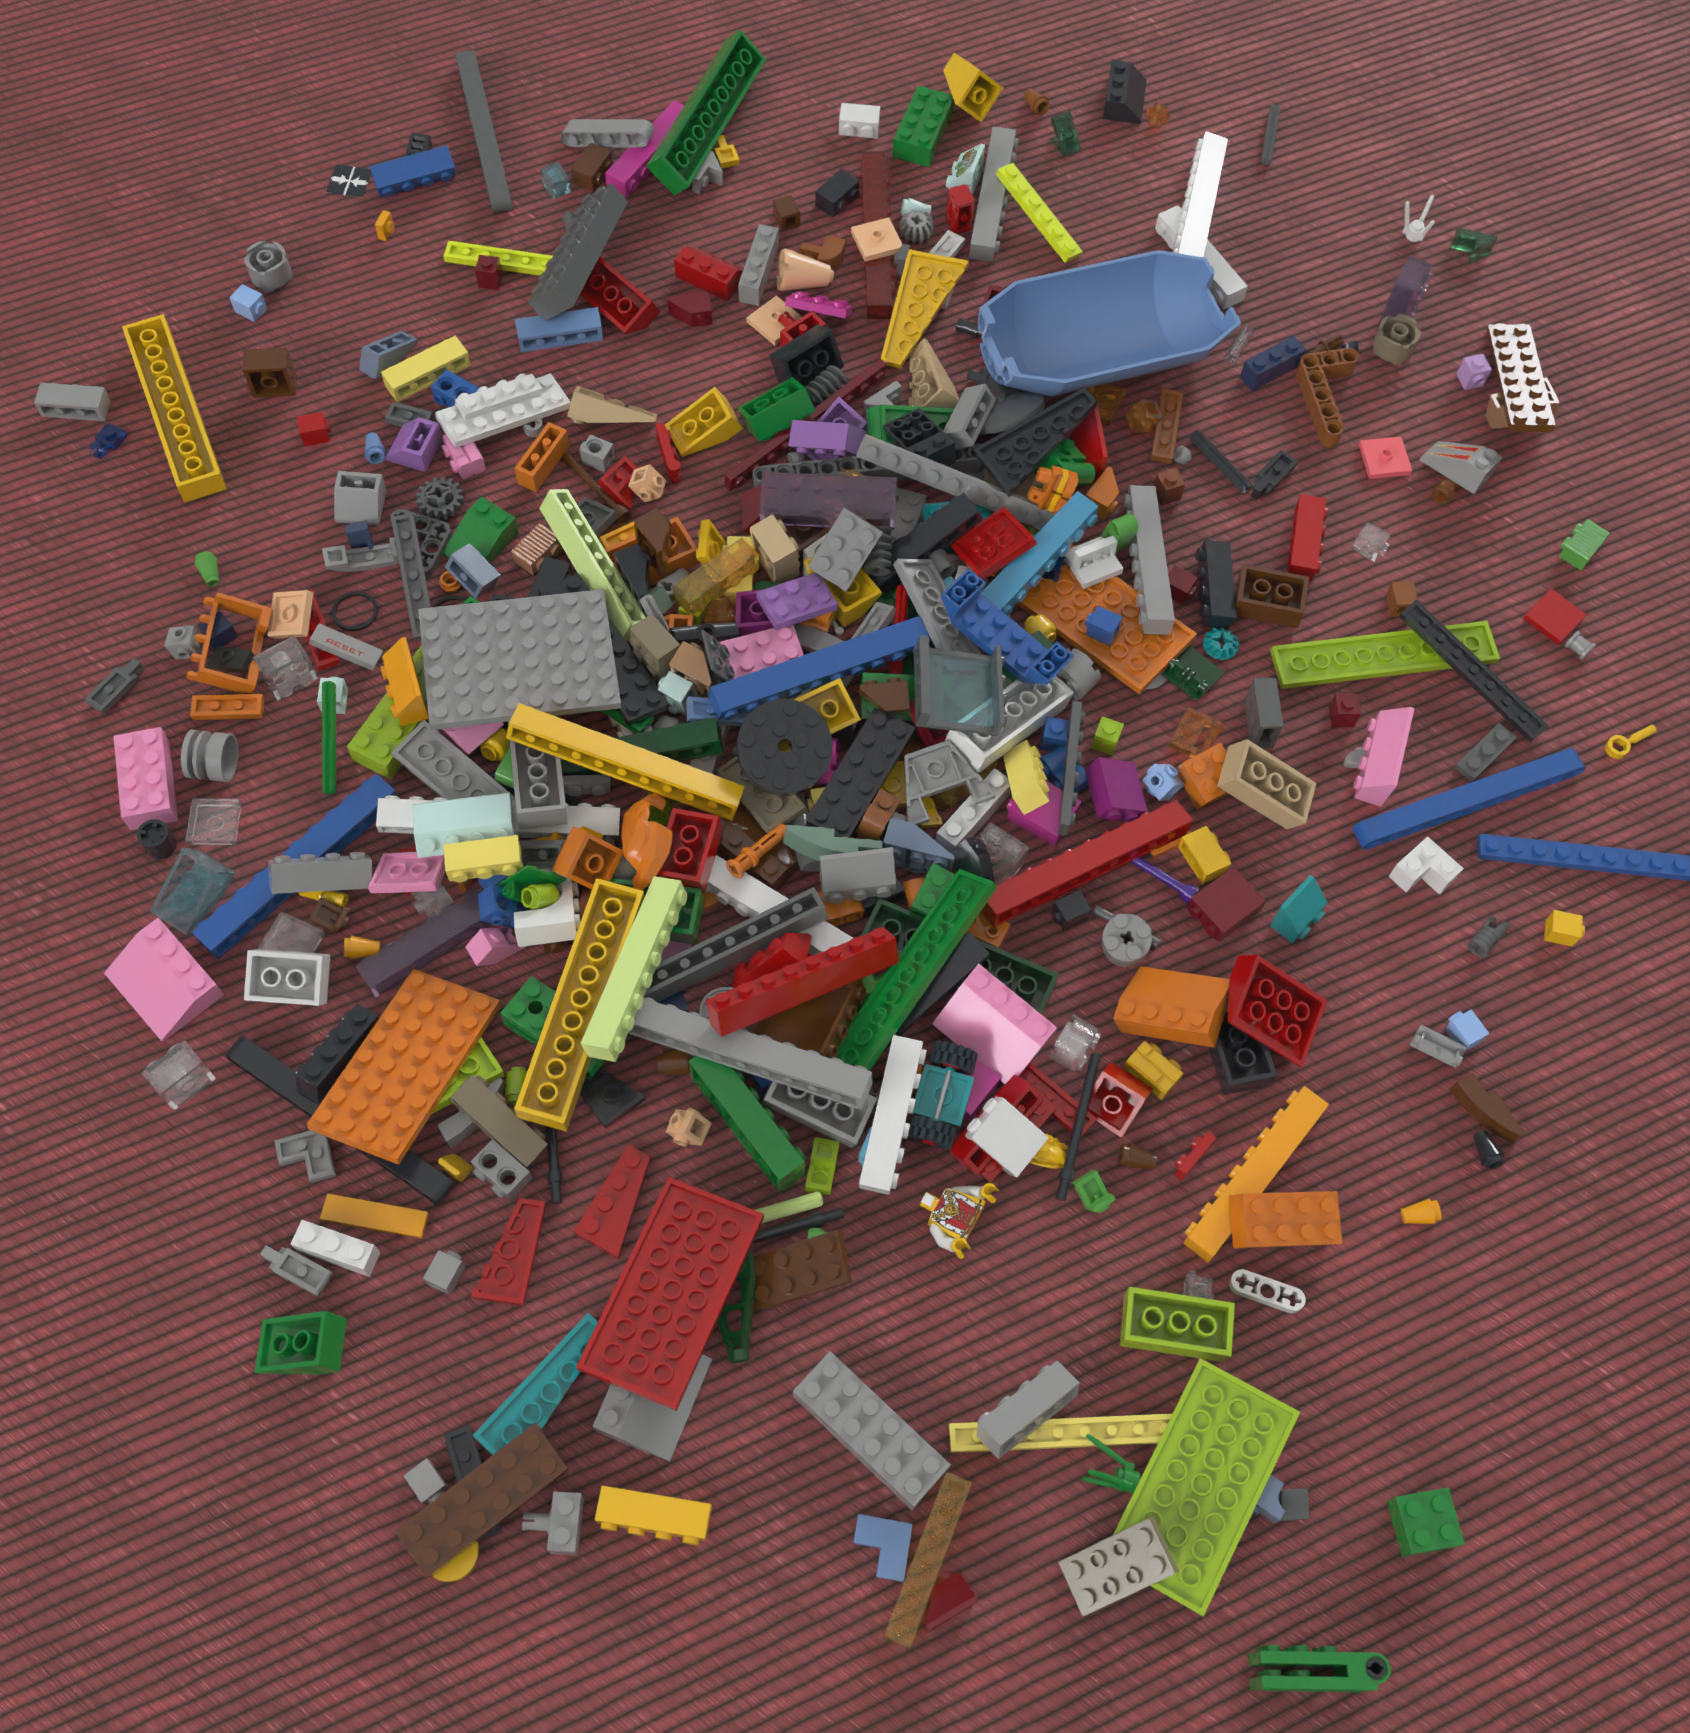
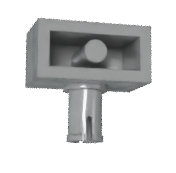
(561, 1523)

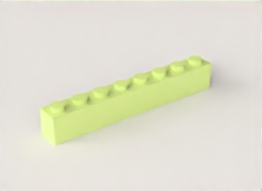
(590, 558)
(634, 969)

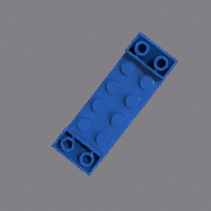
(991, 627)

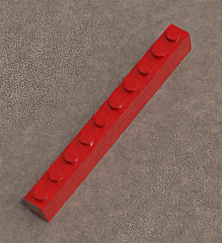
(1086, 862)

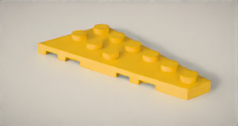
(921, 293)

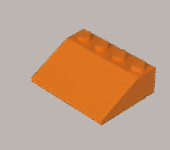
(1173, 1006)

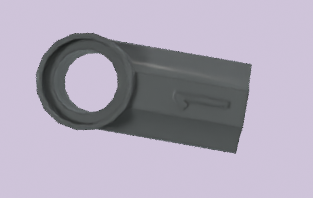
(946, 563)

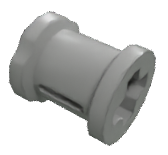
(1580, 645)

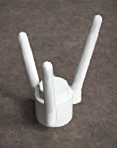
(1416, 230)

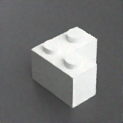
(1427, 863)

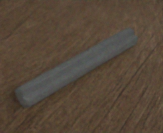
(1270, 134)

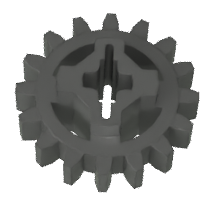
(440, 498)

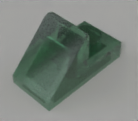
(1065, 136)
(1474, 242)

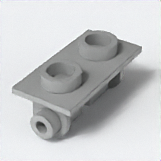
(1438, 1046)

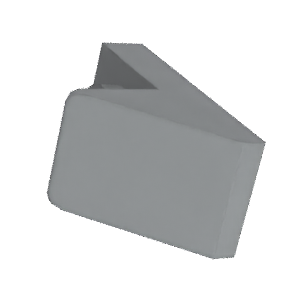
(708, 172)
(888, 396)

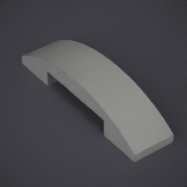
(360, 559)
(814, 639)

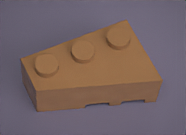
(1495, 411)

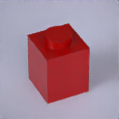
(314, 428)

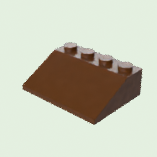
(743, 831)

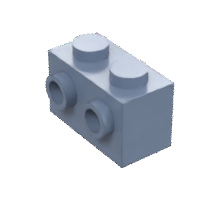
(472, 570)

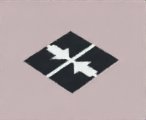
(349, 181)

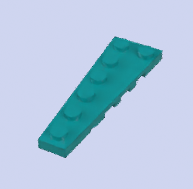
(539, 1392)

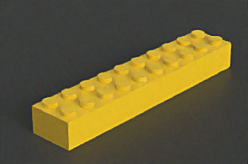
(174, 408)
(559, 1058)

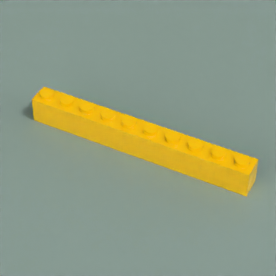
(624, 761)

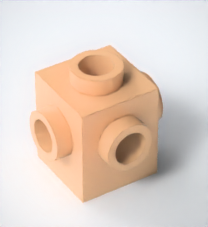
(647, 483)
(688, 1127)

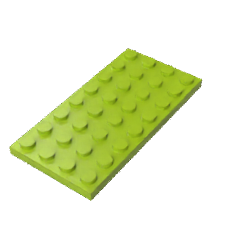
(1209, 1477)

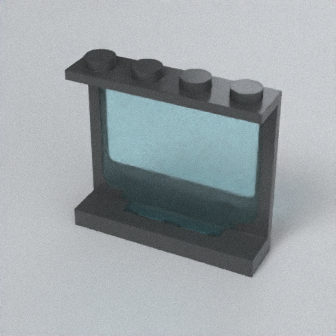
(959, 690)

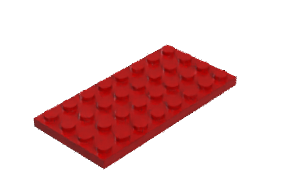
(671, 1293)

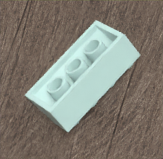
(461, 821)

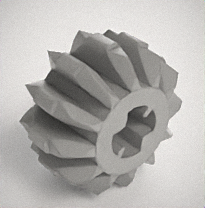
(916, 226)

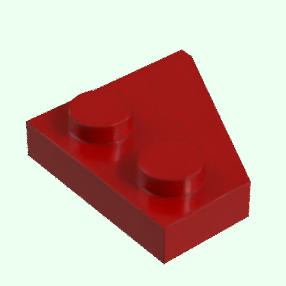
(617, 482)

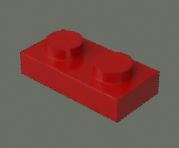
(1199, 1146)

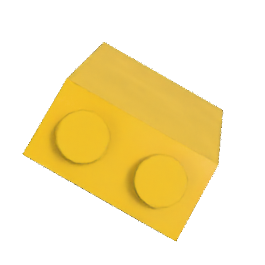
(971, 87)

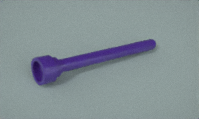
(1185, 890)

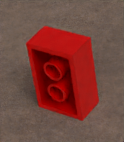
(692, 848)

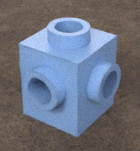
(1162, 781)

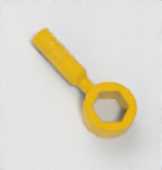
(1626, 743)

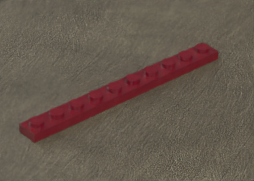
(780, 443)

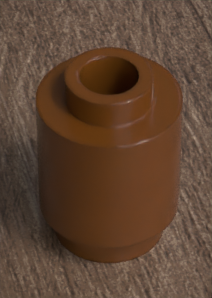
(673, 1063)

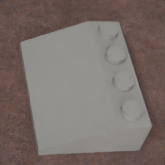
(647, 1423)

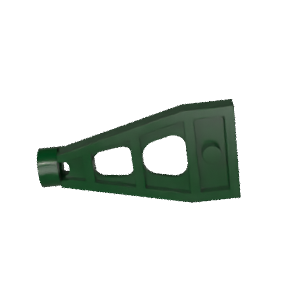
(745, 1305)

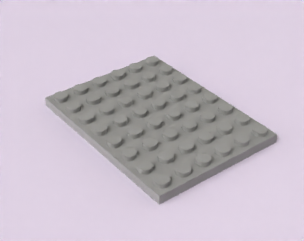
(516, 651)

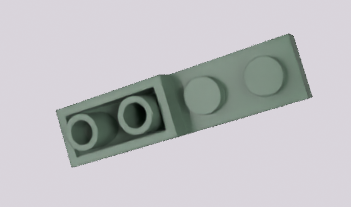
(821, 841)

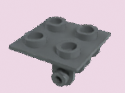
(717, 659)

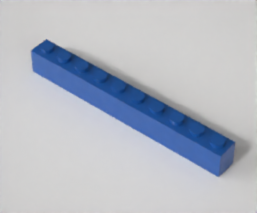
(816, 668)
(256, 902)

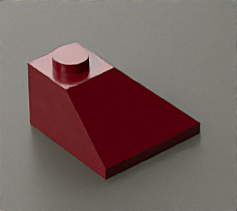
(948, 1600)

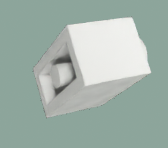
(859, 120)

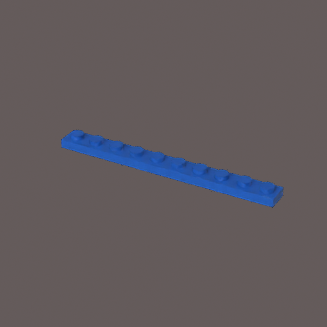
(1583, 857)

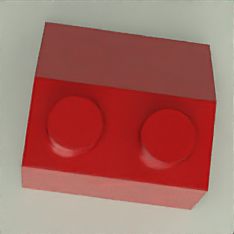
(1117, 1099)

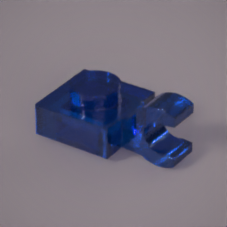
(108, 437)

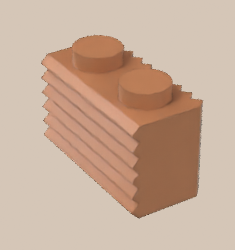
(535, 547)

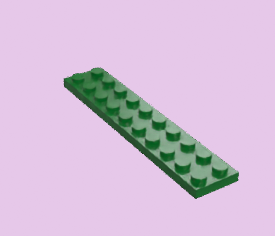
(916, 969)

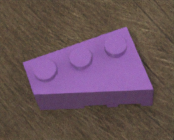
(825, 438)

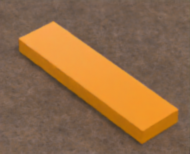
(374, 1216)

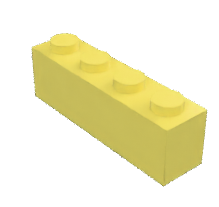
(425, 368)
(1026, 777)

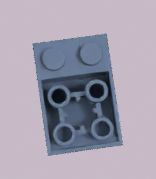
(915, 848)

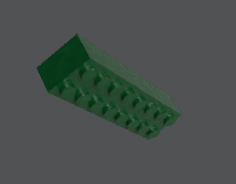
(1021, 976)

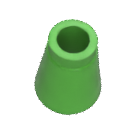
(208, 568)

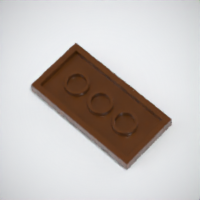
(800, 1270)

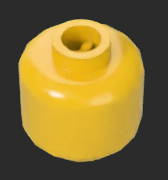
(1041, 623)
(496, 745)

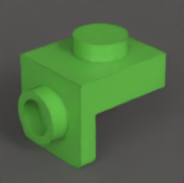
(1093, 1192)

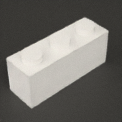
(335, 1248)

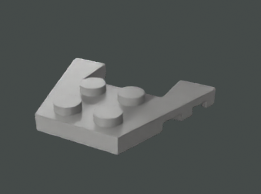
(936, 771)

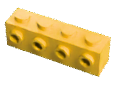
(653, 1514)

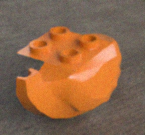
(645, 842)

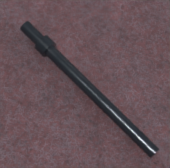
(1066, 1173)
(554, 1176)
(816, 1219)

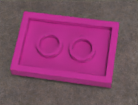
(819, 304)

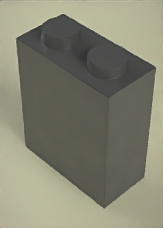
(1263, 712)

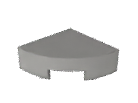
(1353, 758)

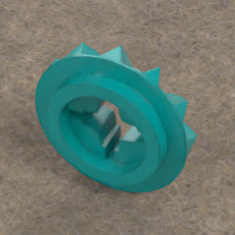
(1213, 647)

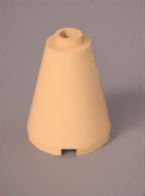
(801, 272)

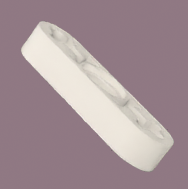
(1283, 1304)

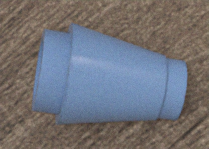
(374, 450)

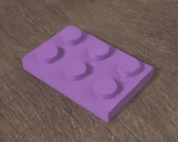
(796, 601)

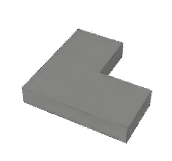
(309, 1147)

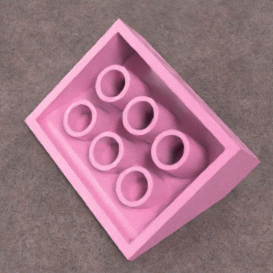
(162, 980)
(994, 1024)

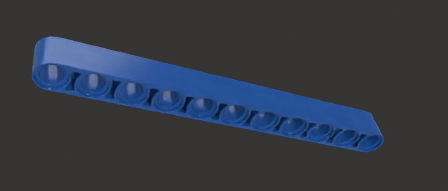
(1468, 798)

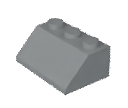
(857, 875)

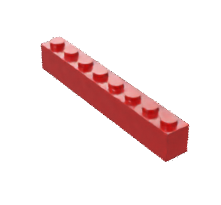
(801, 981)

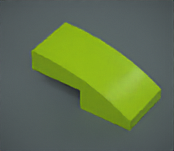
(822, 1166)

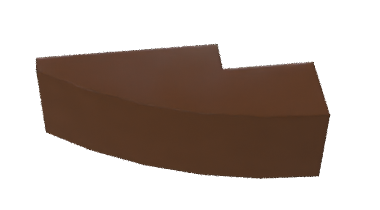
(1487, 1108)

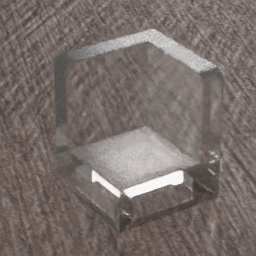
(1198, 1286)

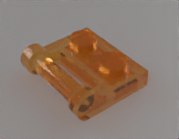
(1190, 730)

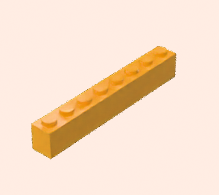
(1257, 1171)

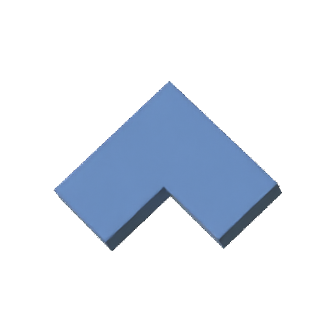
(891, 1538)

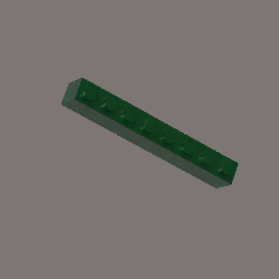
(676, 742)

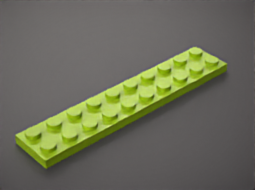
(1373, 656)

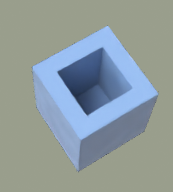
(248, 303)
(1466, 1029)

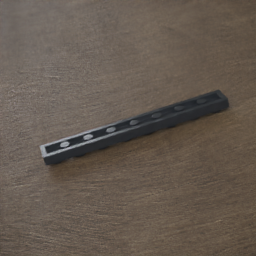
(1473, 671)

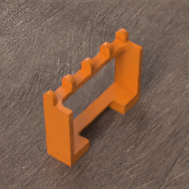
(241, 607)

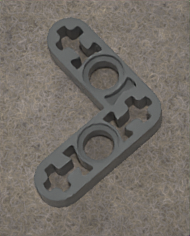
(431, 539)

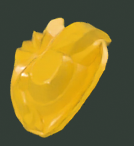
(1050, 1154)

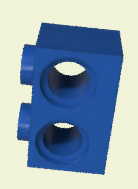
(449, 387)
(496, 908)

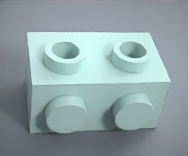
(676, 692)

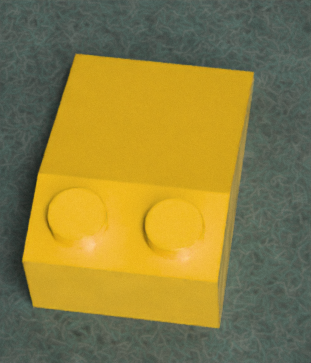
(704, 423)

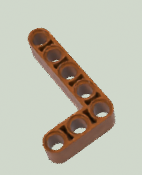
(1312, 376)

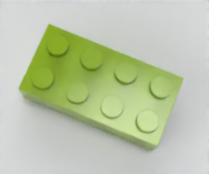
(1177, 1324)

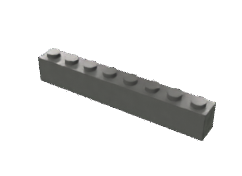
(735, 944)

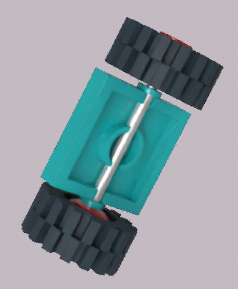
(943, 1095)

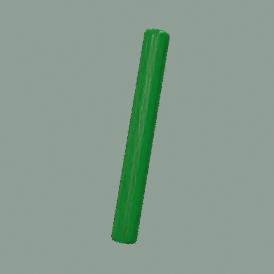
(328, 738)

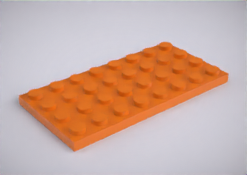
(1132, 655)
(404, 1066)

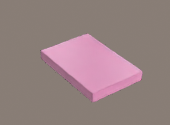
(407, 873)

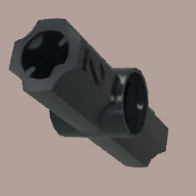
(692, 634)

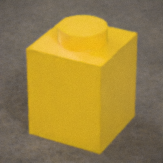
(1563, 928)

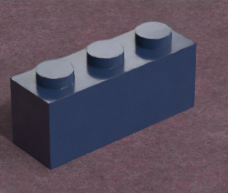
(1272, 363)

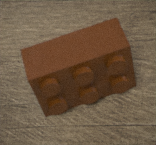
(1271, 595)

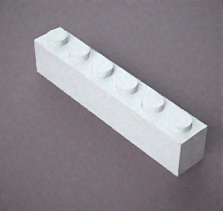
(1226, 283)
(891, 1115)

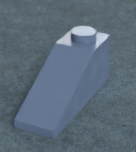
(385, 353)

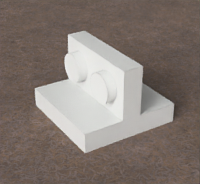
(1094, 561)

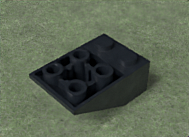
(921, 436)

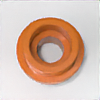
(446, 578)

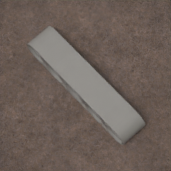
(607, 132)

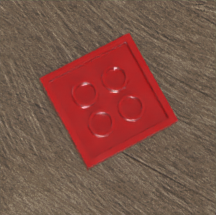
(993, 543)

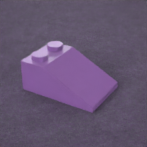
(839, 413)

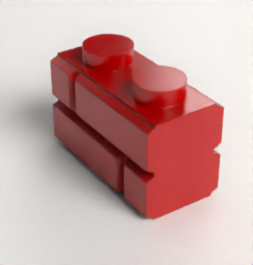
(960, 209)

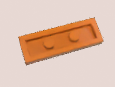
(227, 707)

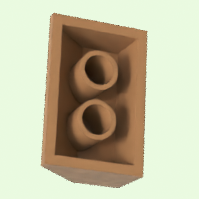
(691, 665)

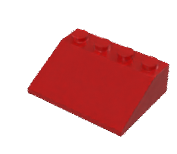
(1273, 1007)

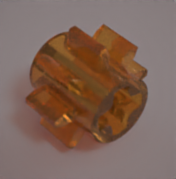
(1157, 115)

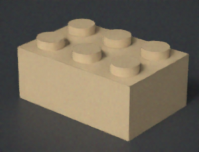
(775, 550)

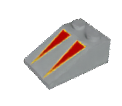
(1462, 463)

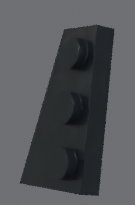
(609, 1097)

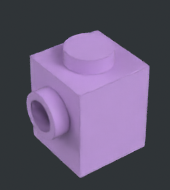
(1473, 371)

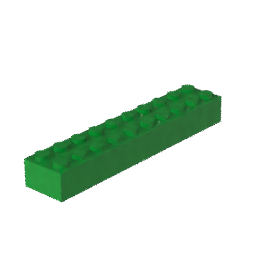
(706, 113)

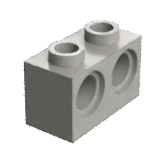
(505, 1166)

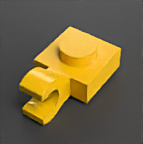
(725, 154)

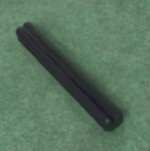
(1220, 461)

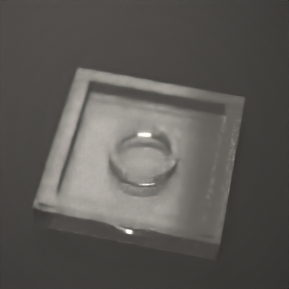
(213, 821)

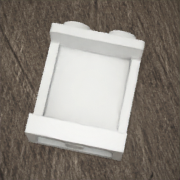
(1006, 1135)

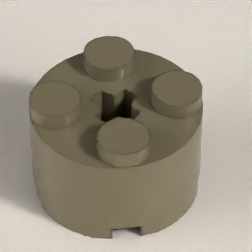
(1396, 338)

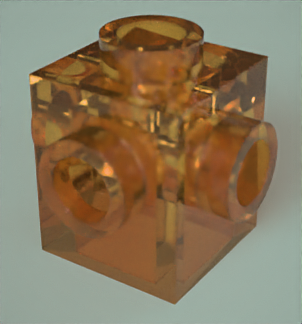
(1144, 416)
(720, 612)

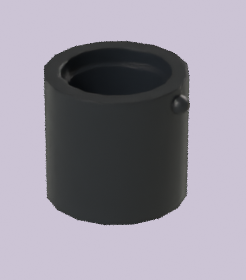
(156, 839)

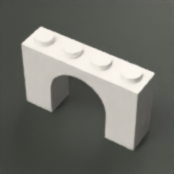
(551, 923)

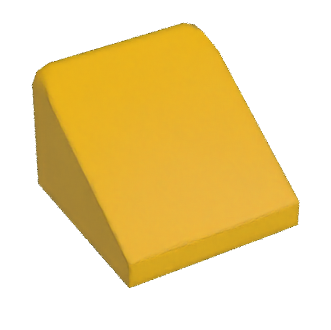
(455, 1166)

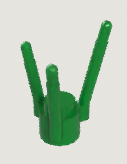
(1123, 1479)

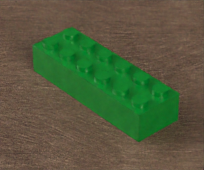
(750, 1122)

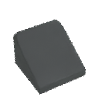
(1295, 1504)

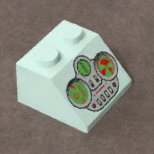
(967, 169)

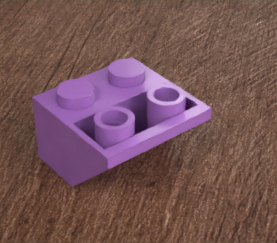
(416, 444)

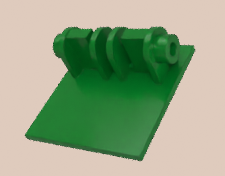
(527, 876)

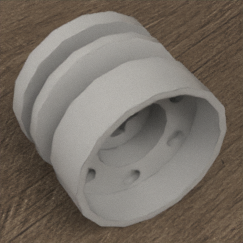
(209, 755)

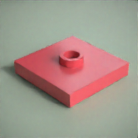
(1385, 457)

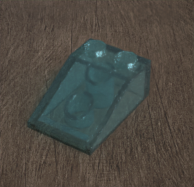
(191, 889)

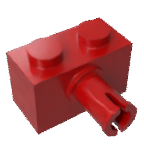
(796, 328)

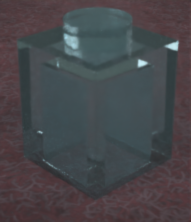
(555, 180)

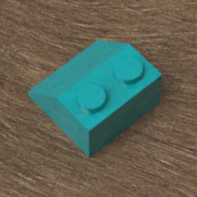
(1300, 911)

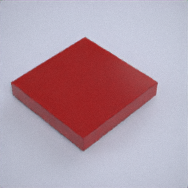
(1554, 616)

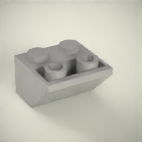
(359, 497)

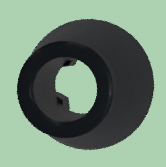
(1489, 1153)

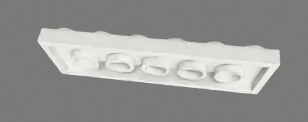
(501, 408)

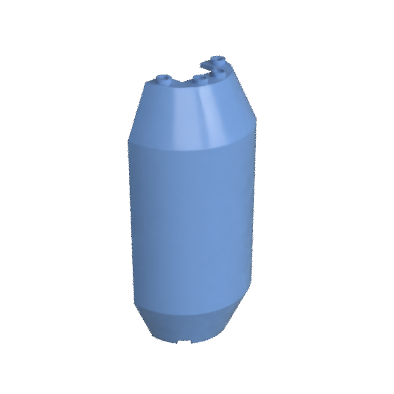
(1103, 323)

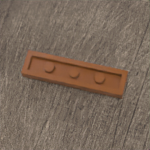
(1167, 428)

